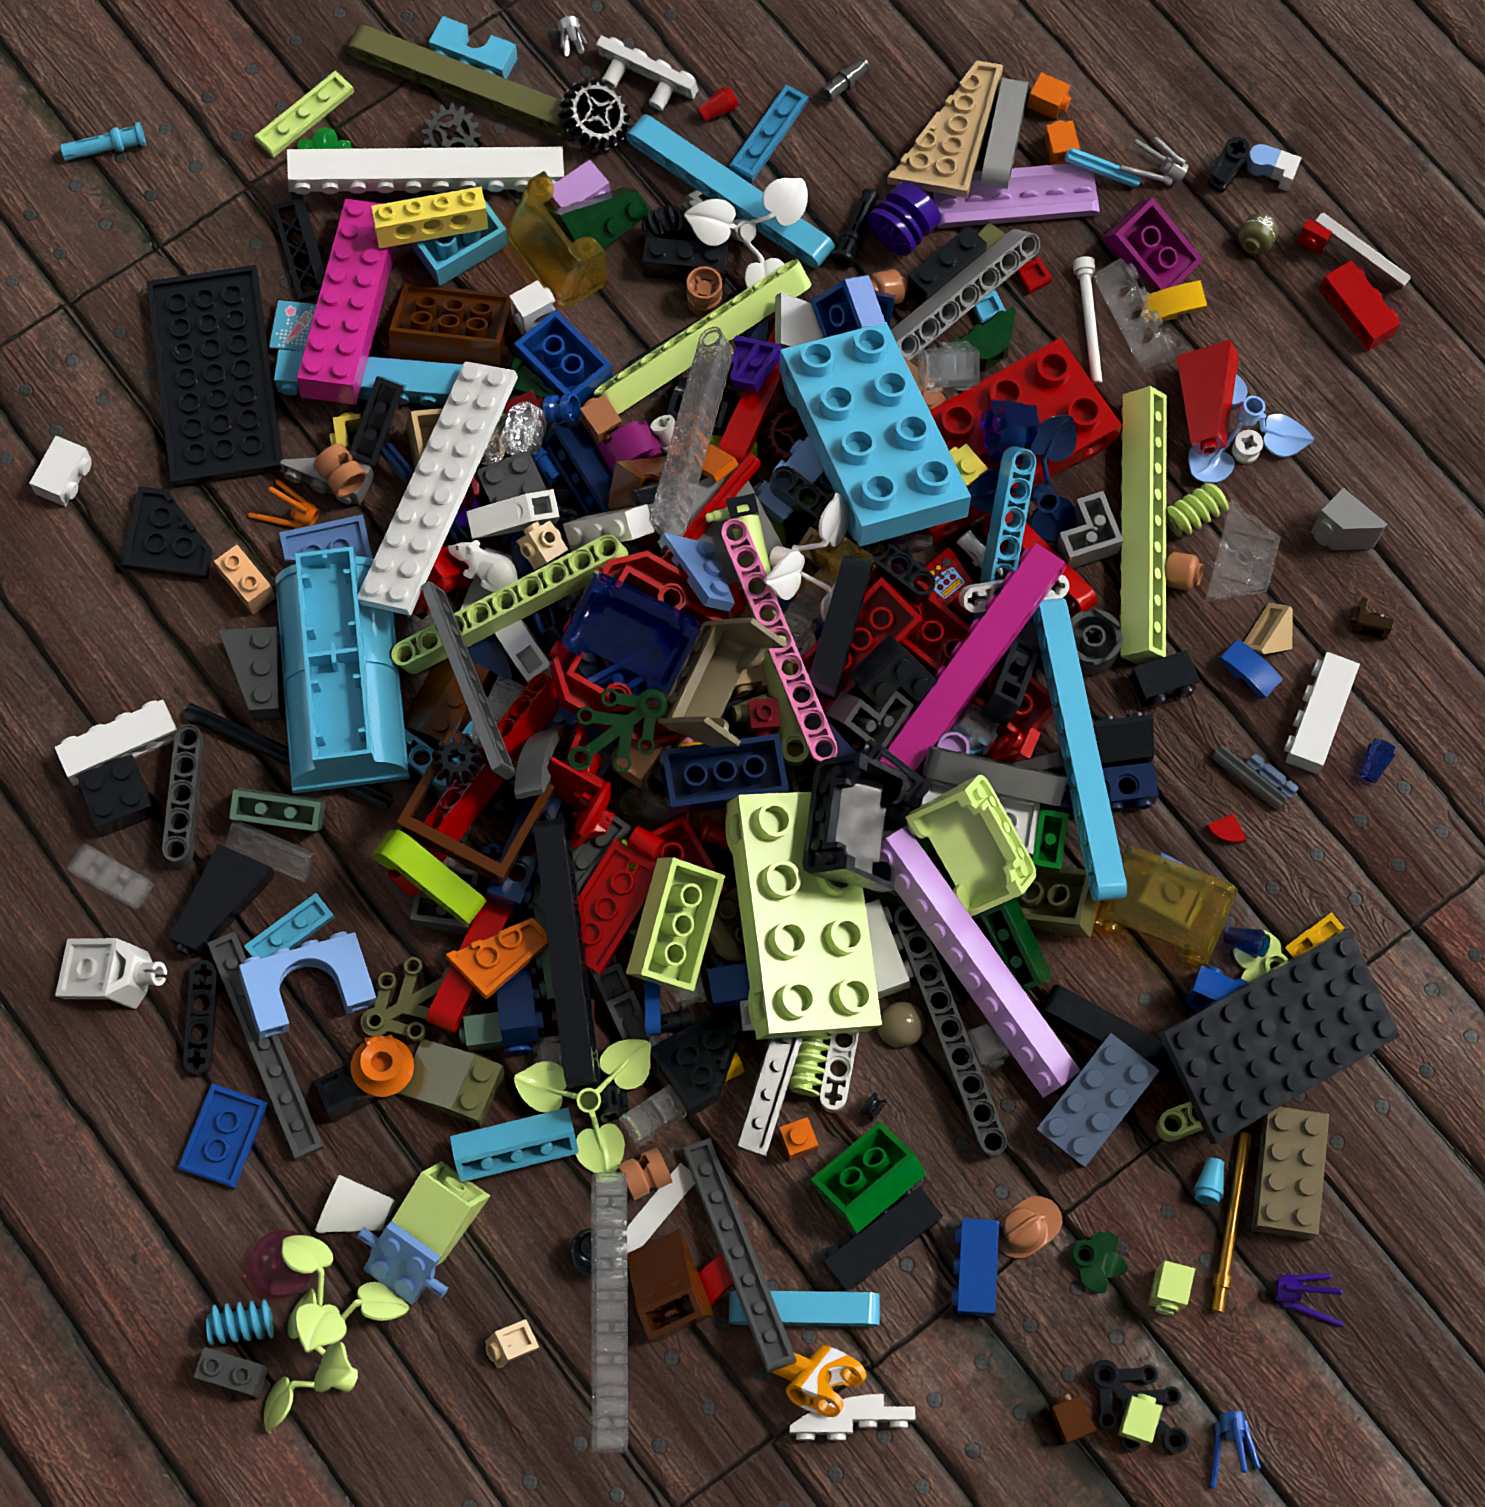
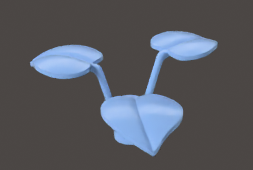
(1282, 437)

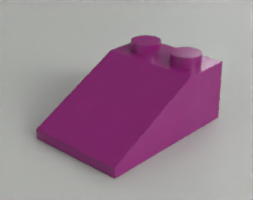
(1153, 245)

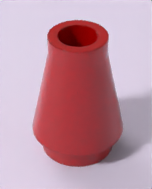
(718, 104)

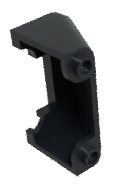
(848, 821)

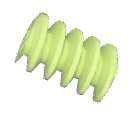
(1196, 507)
(807, 1066)

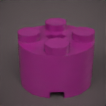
(630, 443)

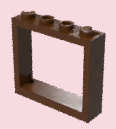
(457, 850)

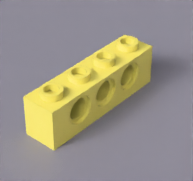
(430, 217)

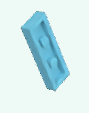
(291, 928)

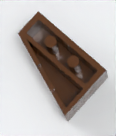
(632, 475)

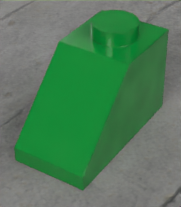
(1050, 839)

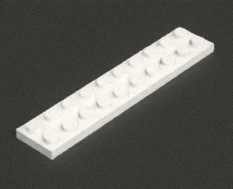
(437, 488)

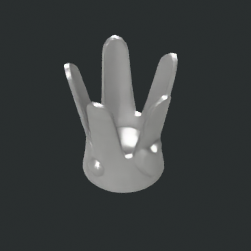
(570, 28)

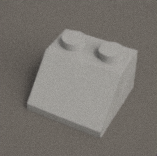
(1347, 524)

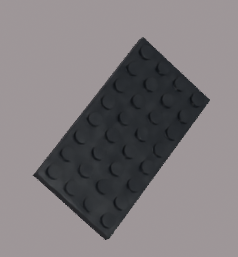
(214, 375)
(1279, 1035)

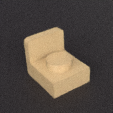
(510, 1343)

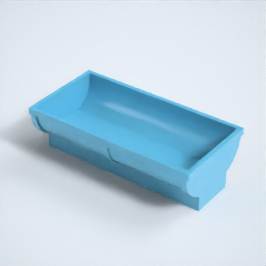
(338, 676)

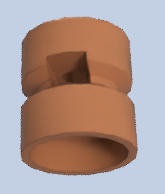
(704, 290)
(341, 472)
(645, 1173)

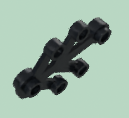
(1116, 1386)

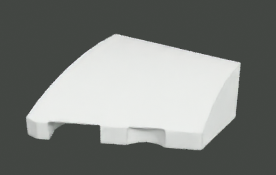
(353, 1208)

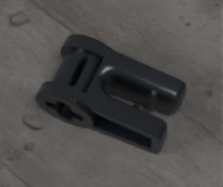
(1229, 164)

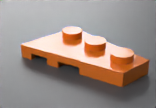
(498, 958)

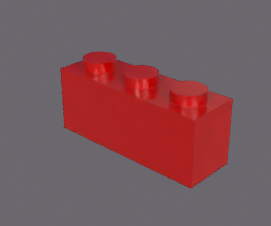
(1360, 305)

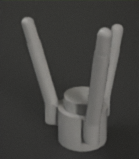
(1172, 168)

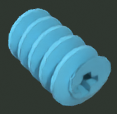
(238, 1322)

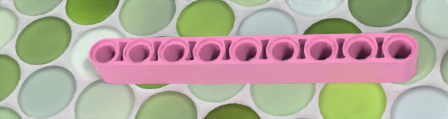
(779, 626)

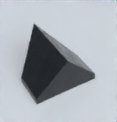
(341, 1094)

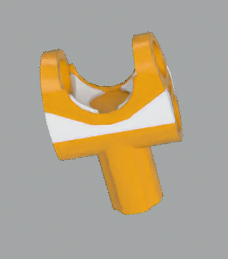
(815, 1377)

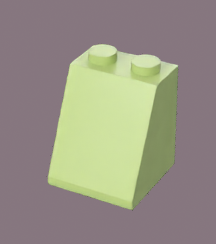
(440, 1208)

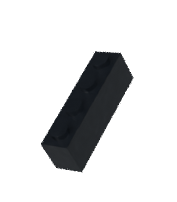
(882, 1239)

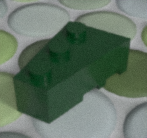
(601, 217)
(1014, 943)

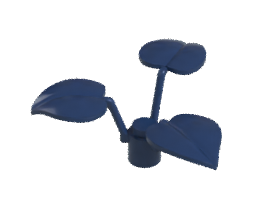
(1054, 512)

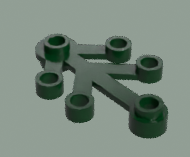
(621, 726)

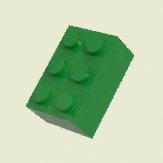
(868, 1177)

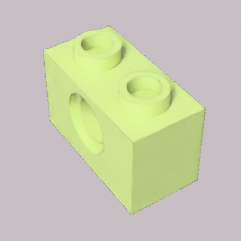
(1171, 1288)

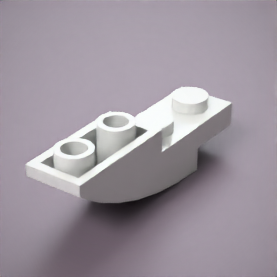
(523, 649)
(863, 1409)

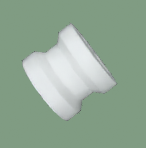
(1245, 453)

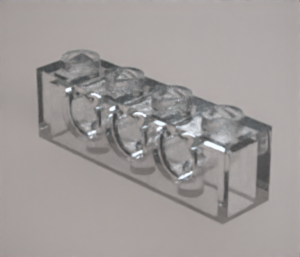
(1111, 282)

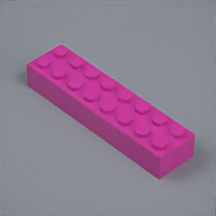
(346, 309)

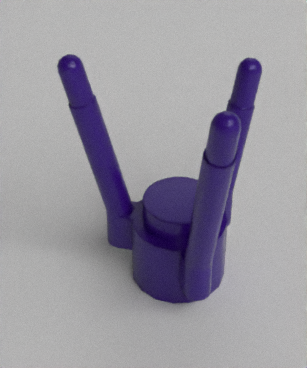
(1291, 1289)

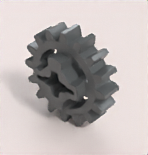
(439, 127)

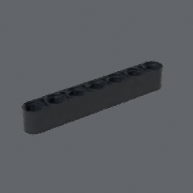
(890, 553)

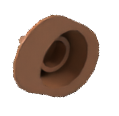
(1029, 1226)

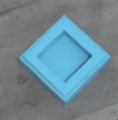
(988, 307)

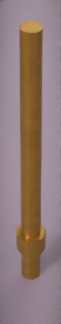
(1222, 1280)

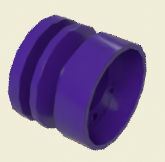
(904, 218)

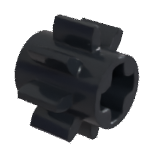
(612, 1104)

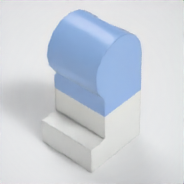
(1273, 164)

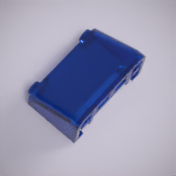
(632, 630)

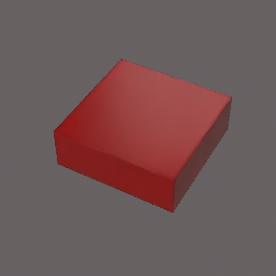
(1034, 276)

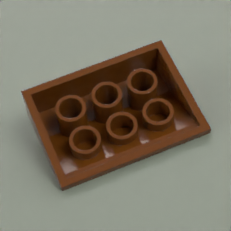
(449, 325)

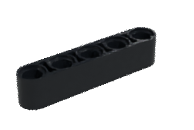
(840, 626)
(1096, 1024)

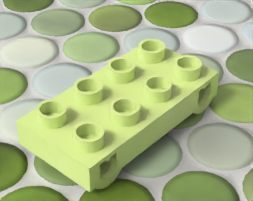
(800, 931)

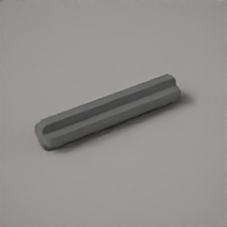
(1249, 777)

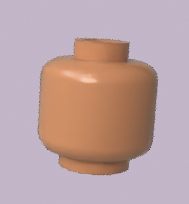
(890, 282)
(1183, 571)

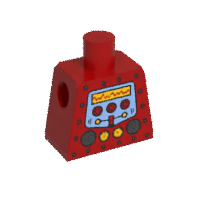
(949, 579)

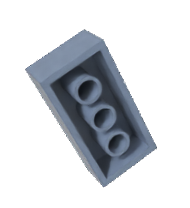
(1098, 1099)

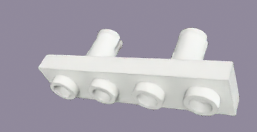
(638, 61)

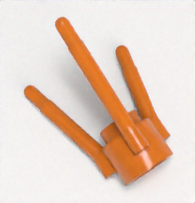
(303, 511)

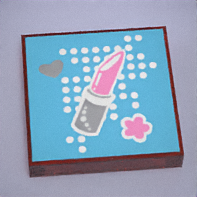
(291, 325)

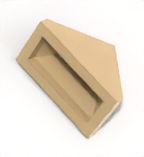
(1272, 630)

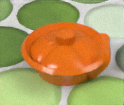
(382, 1066)

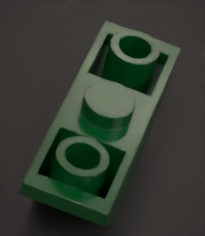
(992, 338)

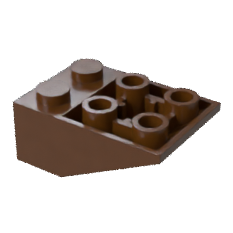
(667, 1287)

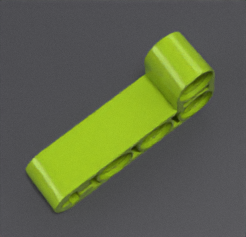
(431, 876)

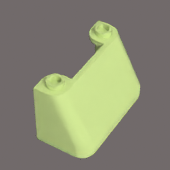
(975, 844)

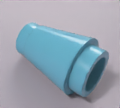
(1210, 1183)

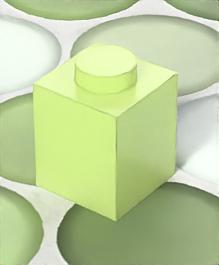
(1140, 1419)

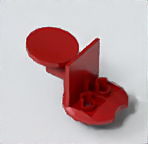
(582, 790)

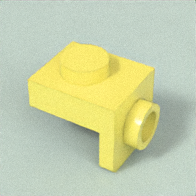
(342, 425)
(967, 463)

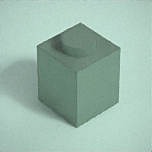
(481, 1032)

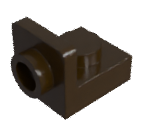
(1372, 624)

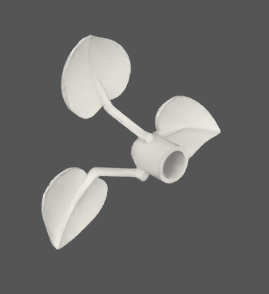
(714, 221)
(788, 563)

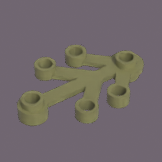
(407, 1004)

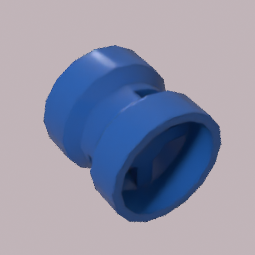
(562, 408)

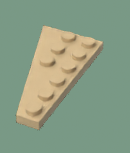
(952, 140)

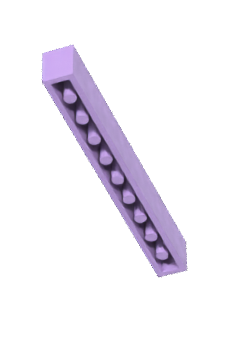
(977, 964)

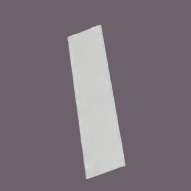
(658, 1208)

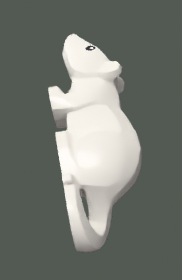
(493, 569)

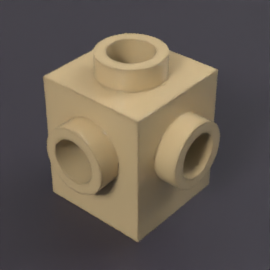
(541, 544)

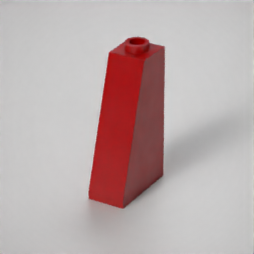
(1208, 393)

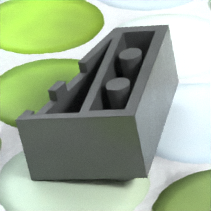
(258, 668)

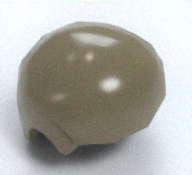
(902, 1024)

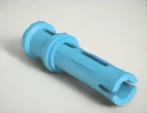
(117, 140)

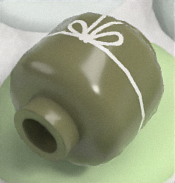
(1258, 232)

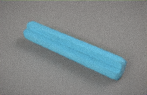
(1101, 167)

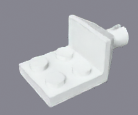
(107, 971)

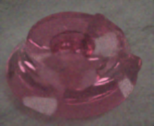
(271, 1270)

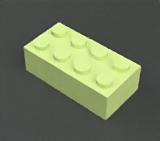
(675, 924)

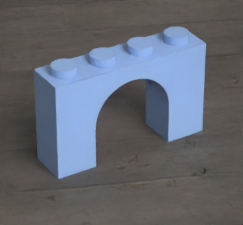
(337, 957)

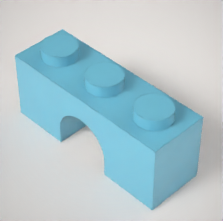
(494, 57)

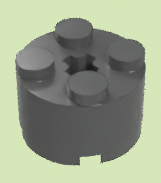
(1107, 634)

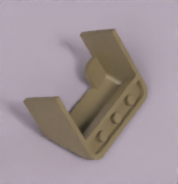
(711, 675)

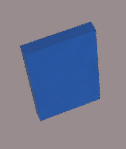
(223, 1136)

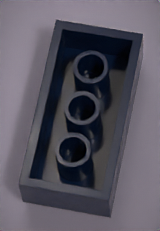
(710, 776)

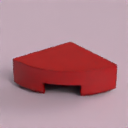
(1227, 830)

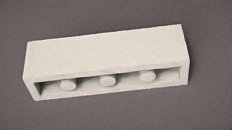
(1321, 713)
(129, 734)

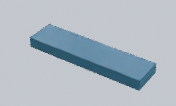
(768, 133)

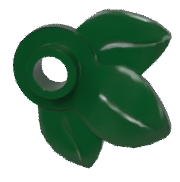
(1102, 1261)

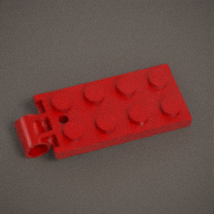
(616, 895)

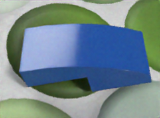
(1249, 665)

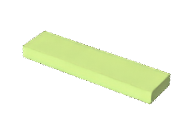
(304, 114)

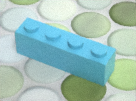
(514, 1144)

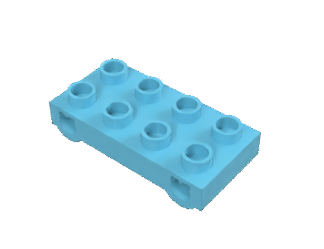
(873, 433)

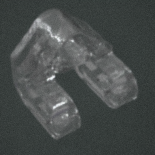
(516, 433)

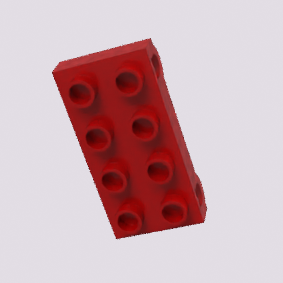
(1046, 379)

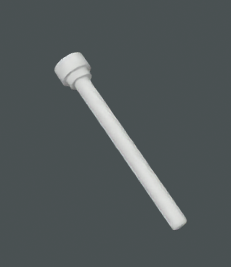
(1084, 269)

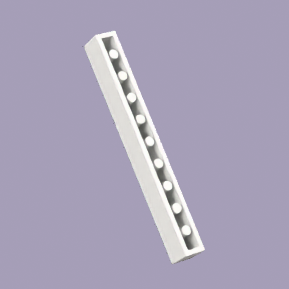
(420, 169)

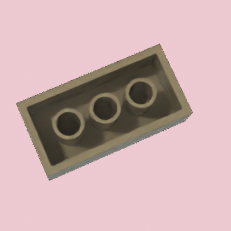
(1290, 1173)

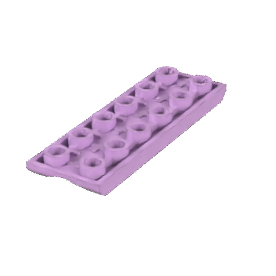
(1031, 196)

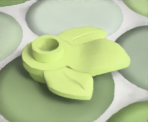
(1257, 966)

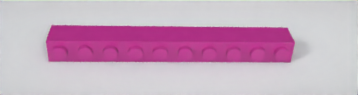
(977, 655)

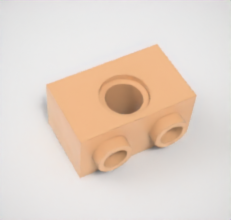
(245, 579)

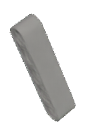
(1004, 133)

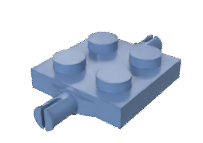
(402, 1263)

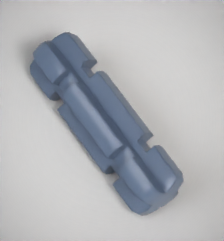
(1272, 775)

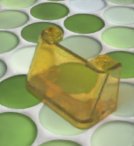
(564, 267)
(1170, 904)

